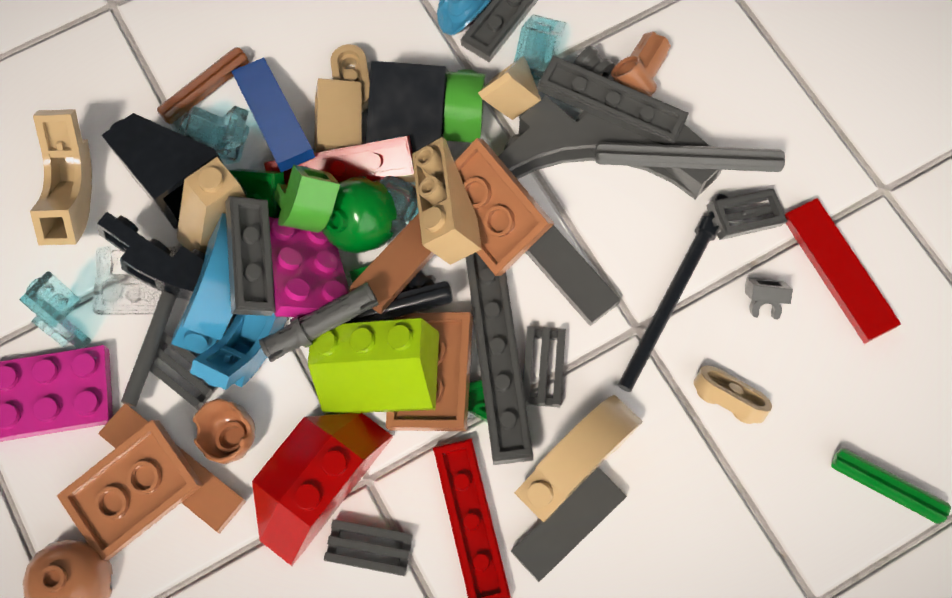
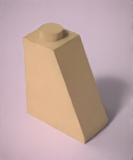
(204, 203)

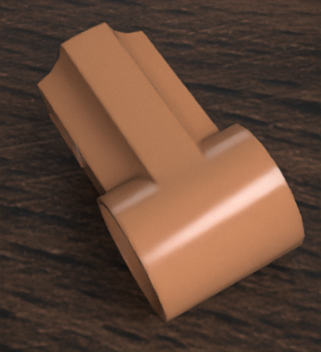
(643, 64)

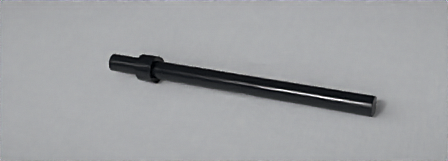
(705, 233)

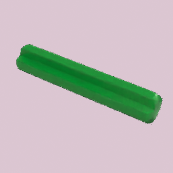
(891, 486)

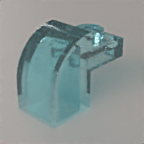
(223, 133)

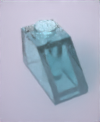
(539, 42)

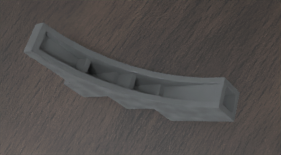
(553, 137)

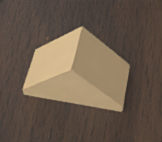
(512, 90)

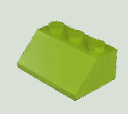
(376, 367)

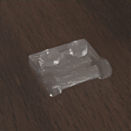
(121, 292)

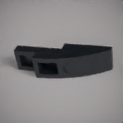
(151, 259)

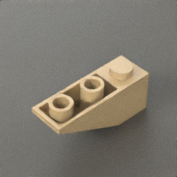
(444, 207)

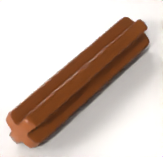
(202, 86)

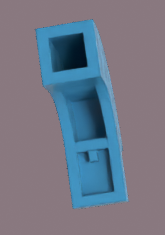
(210, 303)
(238, 353)

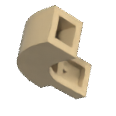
(67, 185)
(577, 456)

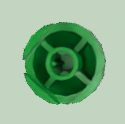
(361, 216)

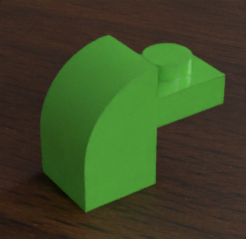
(463, 106)
(307, 199)

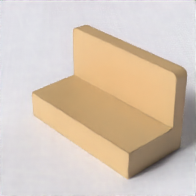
(337, 114)

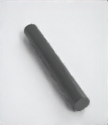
(148, 349)

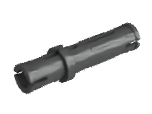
(309, 327)

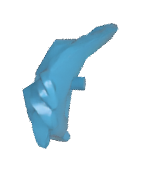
(457, 14)

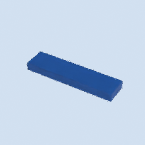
(273, 114)

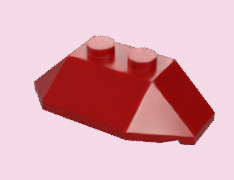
(312, 478)

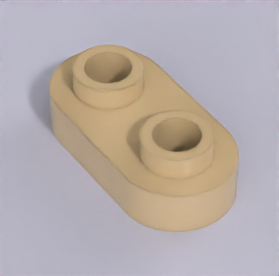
(352, 55)
(732, 394)

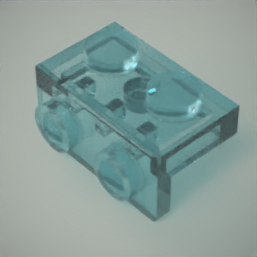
(51, 304)

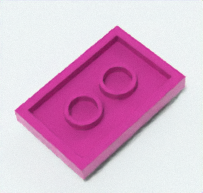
(304, 270)
(55, 393)

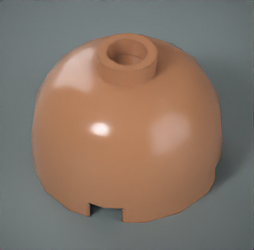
(67, 571)

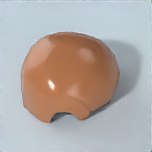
(224, 431)

